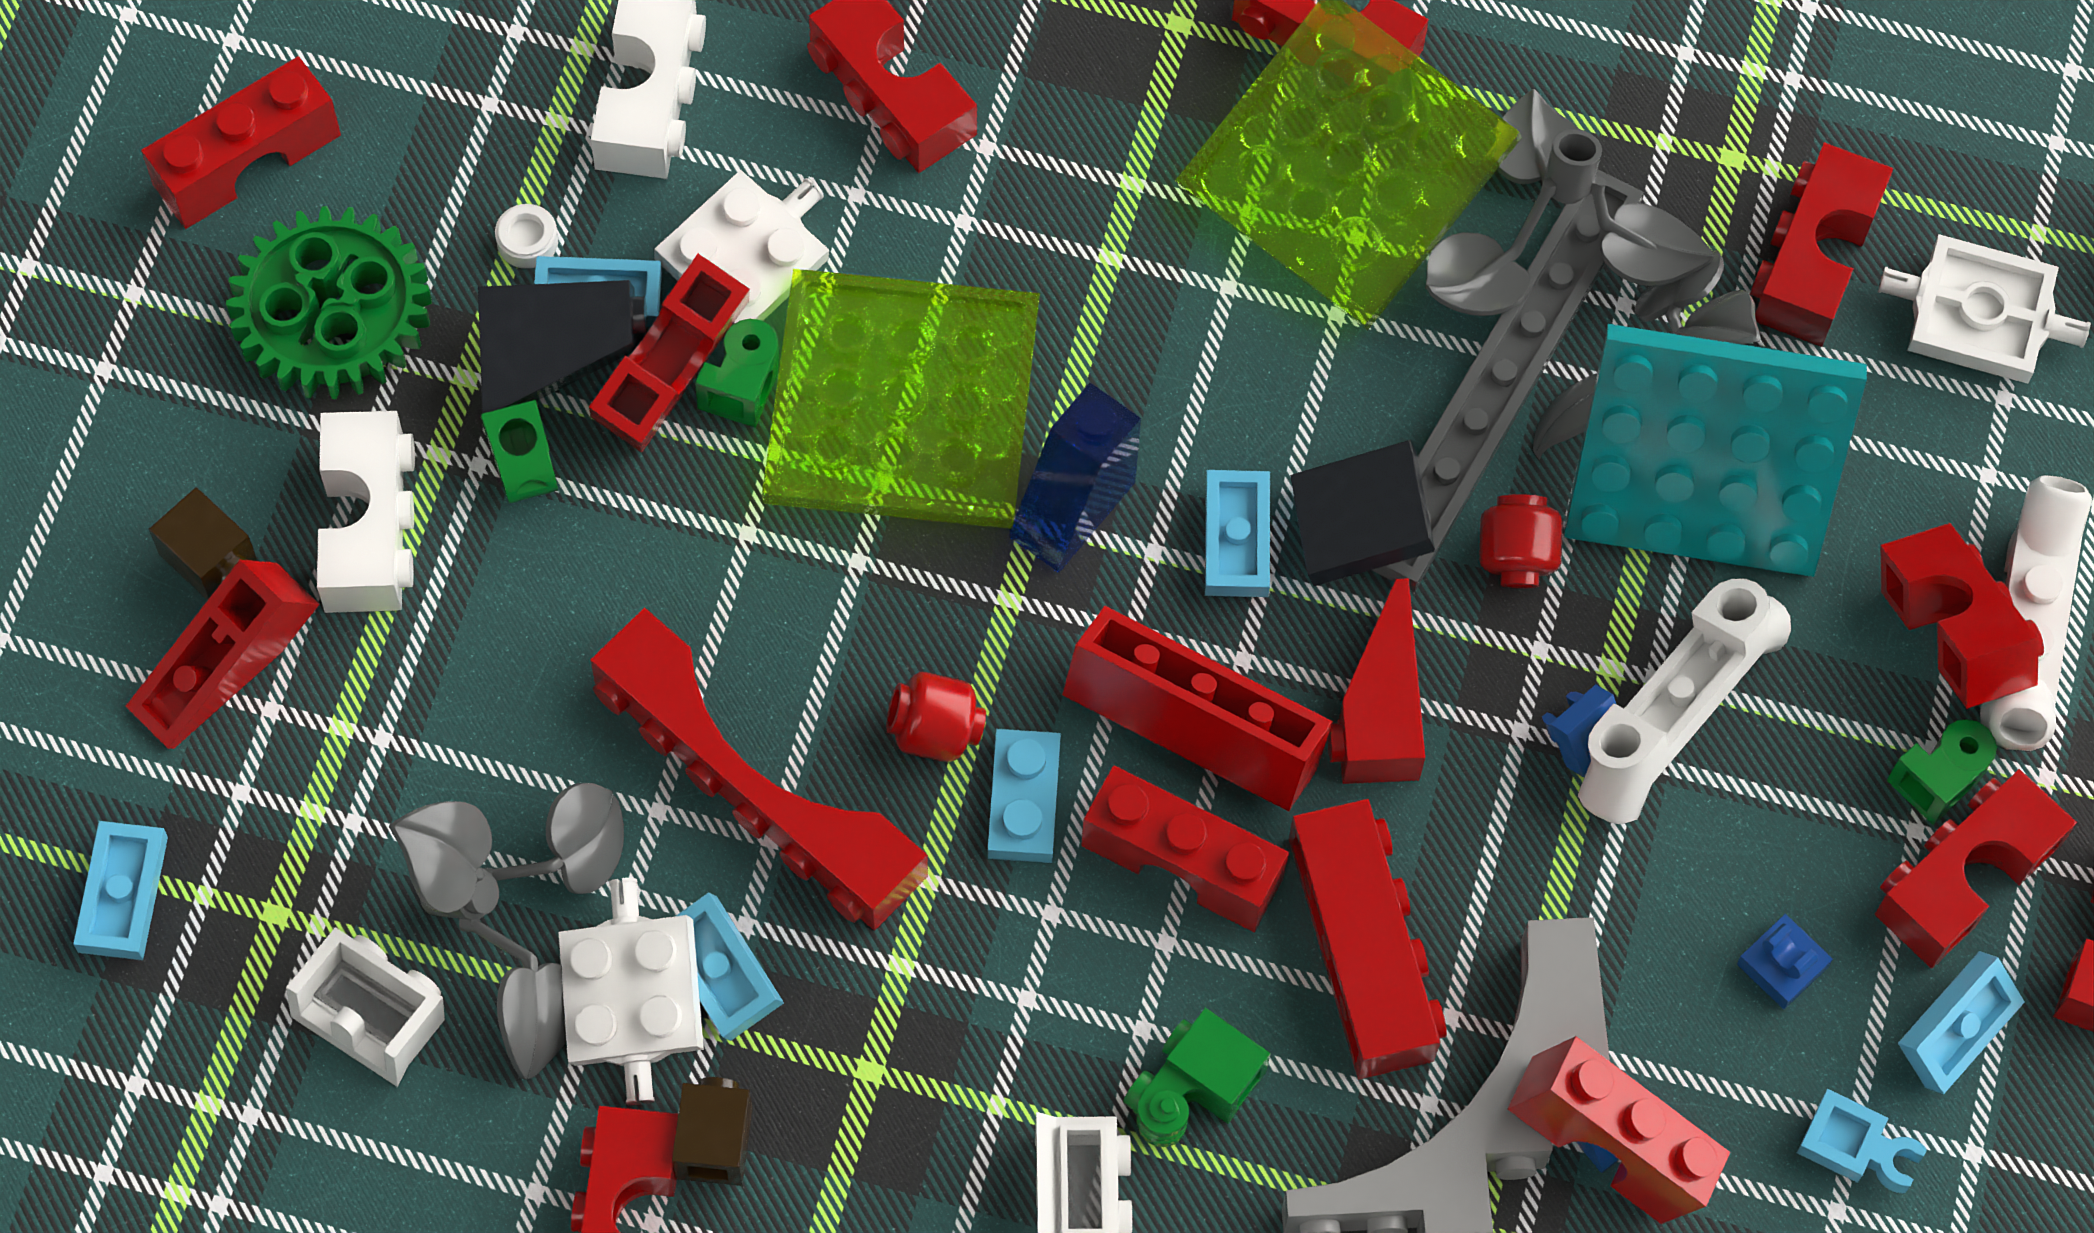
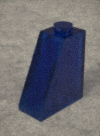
(1078, 477)

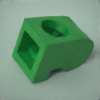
(746, 375)
(520, 451)
(1949, 773)

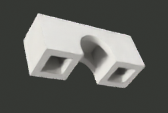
(641, 125)
(366, 562)

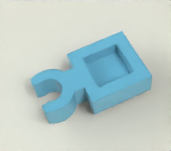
(1849, 1139)

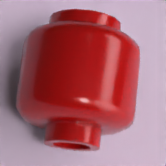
(1521, 540)
(935, 717)

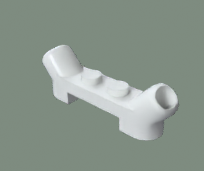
(2041, 583)
(1638, 742)

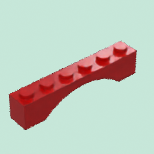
(851, 853)

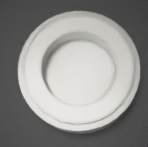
(526, 233)

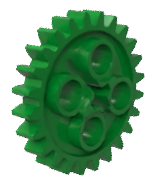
(378, 320)

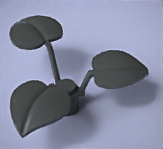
(1642, 244)
(1721, 319)
(444, 856)

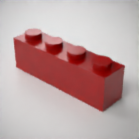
(1196, 708)
(1366, 939)

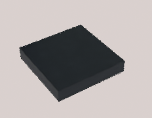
(1362, 513)

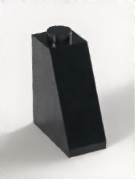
(552, 336)

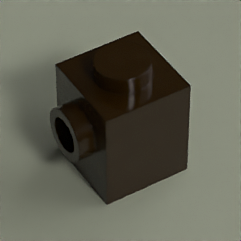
(201, 542)
(712, 1132)

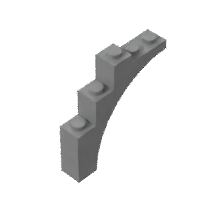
(1446, 1178)

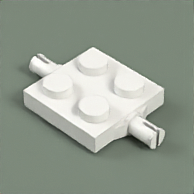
(750, 239)
(1983, 308)
(631, 991)

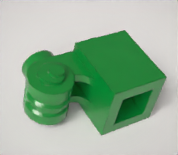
(1204, 1065)

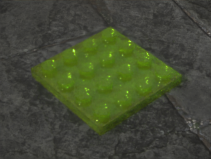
(1348, 160)
(901, 398)

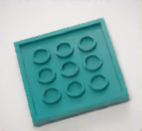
(1713, 449)

